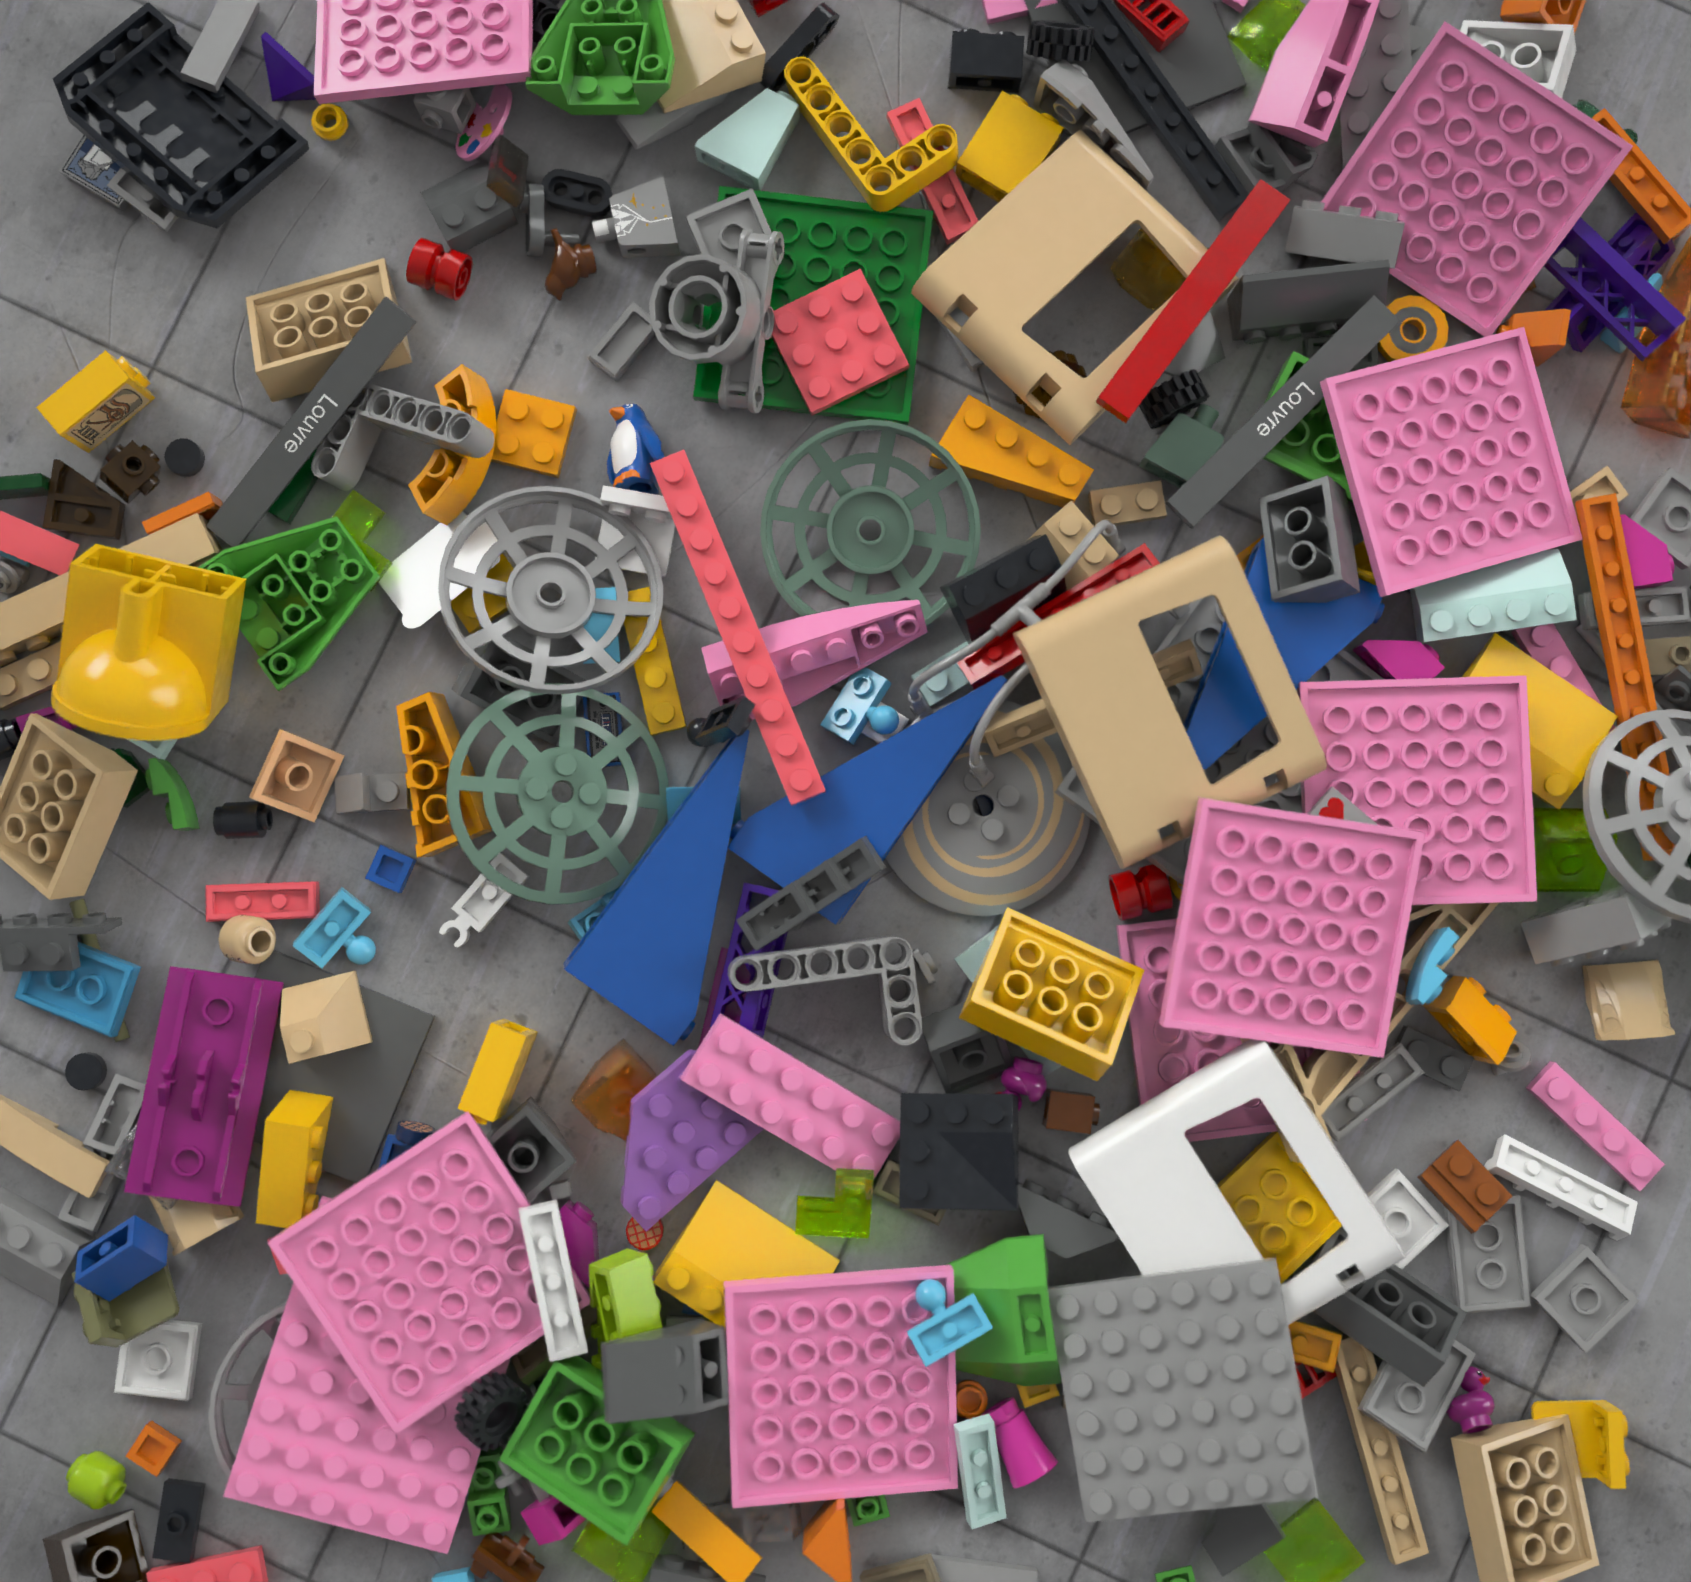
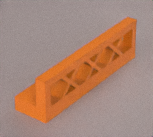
(1647, 188)

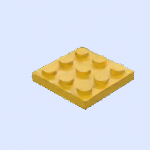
(1279, 1205)

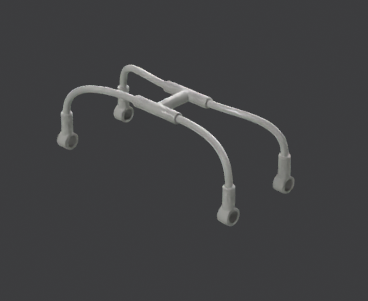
(1020, 611)

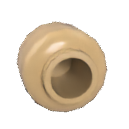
(247, 939)

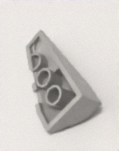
(1078, 105)

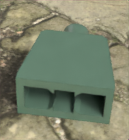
(1184, 446)

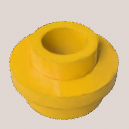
(325, 113)

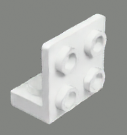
(649, 514)

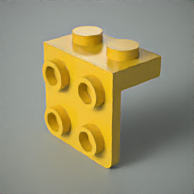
(1597, 1435)

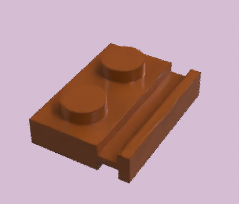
(1464, 1186)

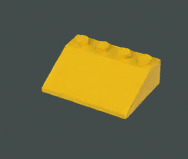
(1562, 719)
(1053, 995)
(732, 1242)

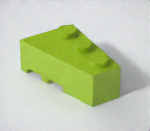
(623, 1297)

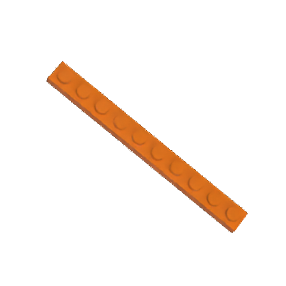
(1621, 637)

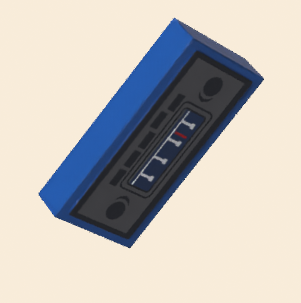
(607, 719)

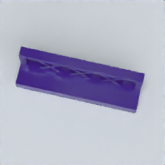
(1635, 244)
(1624, 283)
(757, 1003)

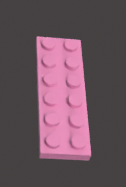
(790, 1099)

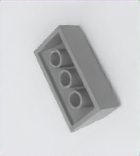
(38, 1247)

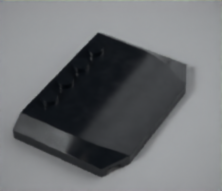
(179, 141)

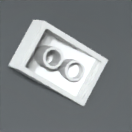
(1535, 49)

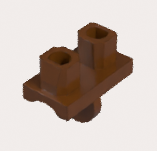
(505, 1559)

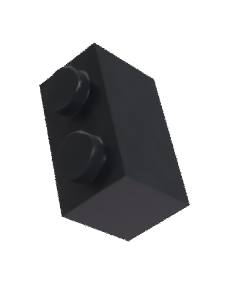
(986, 61)

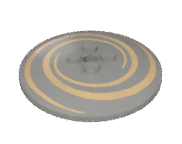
(1000, 858)

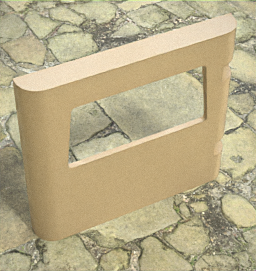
(1029, 253)
(1122, 719)

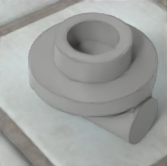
(12, 576)
(1515, 1060)

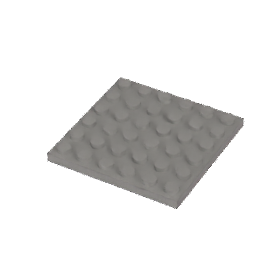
(1182, 1391)

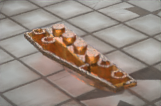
(1661, 384)

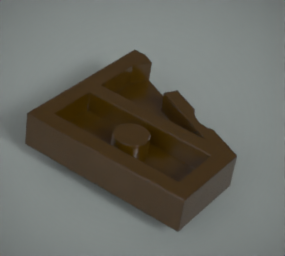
(81, 506)

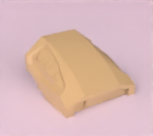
(1627, 1000)
(194, 1221)

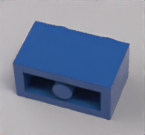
(121, 1258)

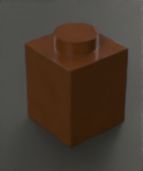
(1070, 1111)

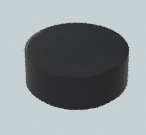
(184, 457)
(86, 1071)

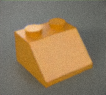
(1472, 1020)

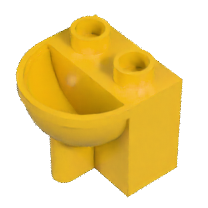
(146, 645)

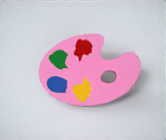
(485, 124)

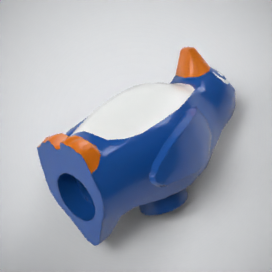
(632, 451)

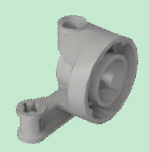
(745, 317)

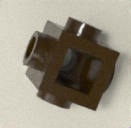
(129, 483)

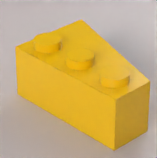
(292, 1158)

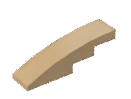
(50, 1149)

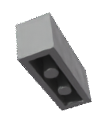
(1344, 234)

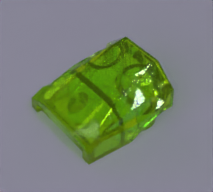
(1264, 29)

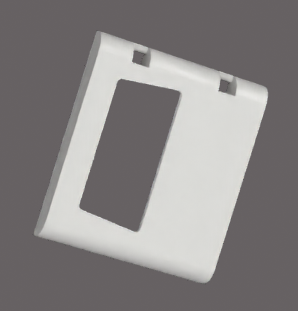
(1175, 1212)

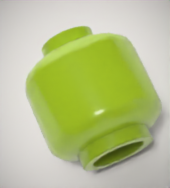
(96, 1480)

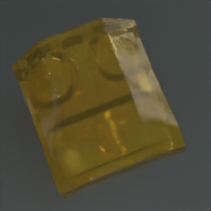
(1146, 272)

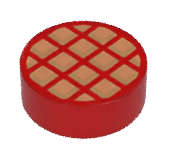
(644, 1239)

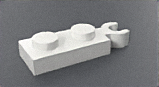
(483, 901)

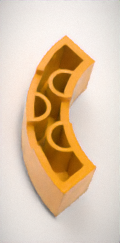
(450, 477)

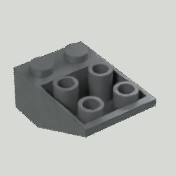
(665, 1372)

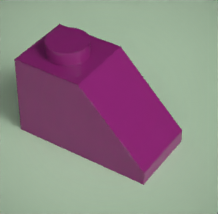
(580, 1237)

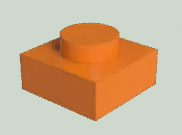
(153, 1448)

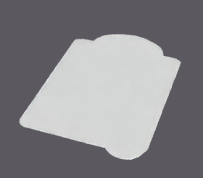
(415, 573)

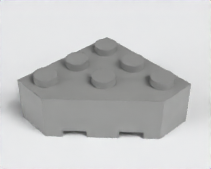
(1593, 926)

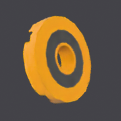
(1428, 320)

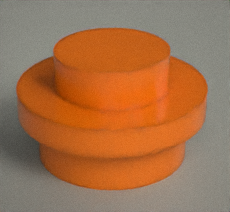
(970, 1399)

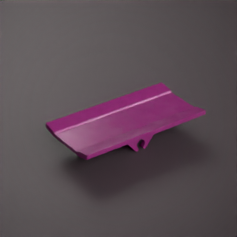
(204, 1087)

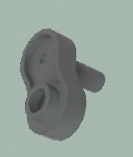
(536, 236)

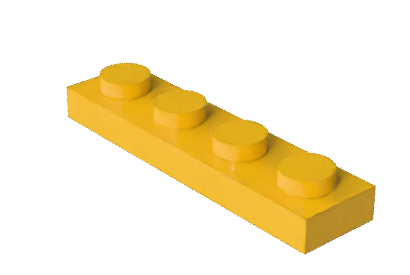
(655, 673)

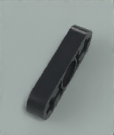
(799, 44)

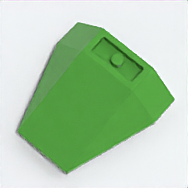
(604, 57)
(297, 593)
(1014, 1294)

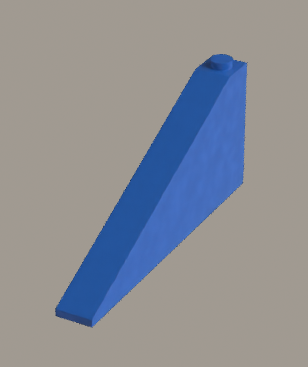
(1306, 638)
(863, 797)
(657, 927)

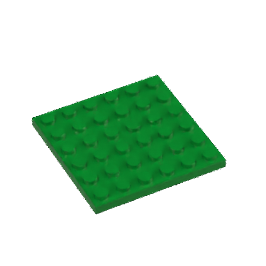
(820, 246)

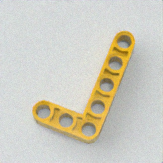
(858, 145)

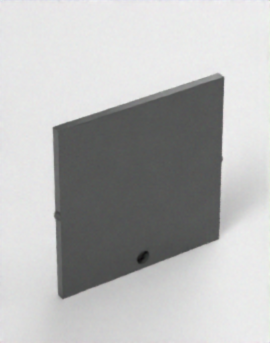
(1195, 64)
(361, 1079)

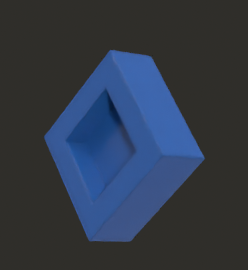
(390, 869)

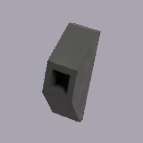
(1063, 1226)

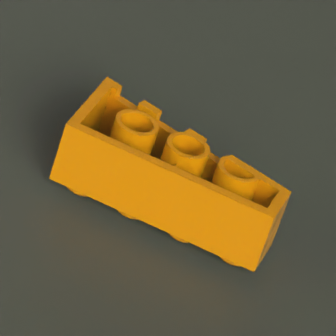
(1010, 456)
(428, 744)

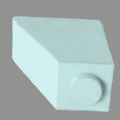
(751, 138)

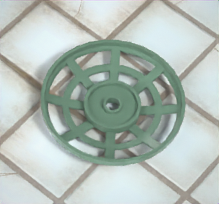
(863, 504)
(536, 800)

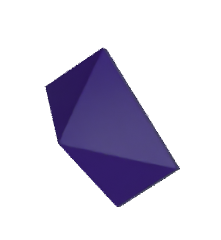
(286, 75)

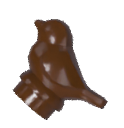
(568, 265)

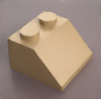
(1065, 533)

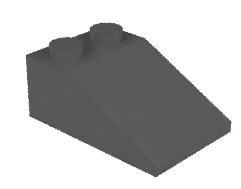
(485, 690)

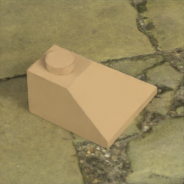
(323, 1017)

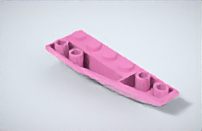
(1314, 70)
(822, 648)

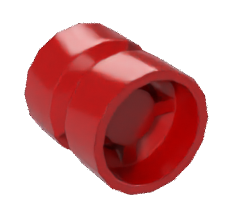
(433, 267)
(1140, 891)

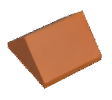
(828, 1541)

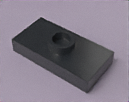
(178, 1520)

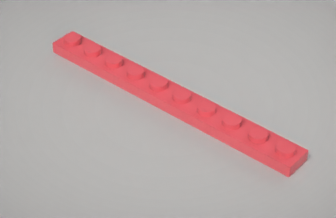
(738, 628)

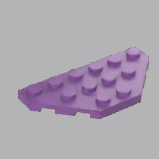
(676, 1143)

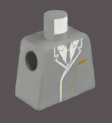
(640, 222)

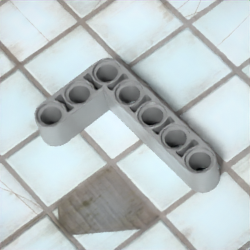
(350, 443)
(839, 968)

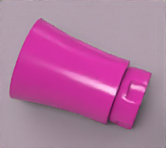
(1019, 1444)

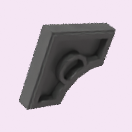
(1241, 1535)

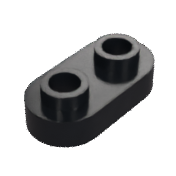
(579, 192)

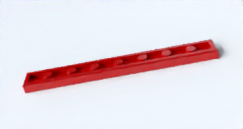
(1192, 301)

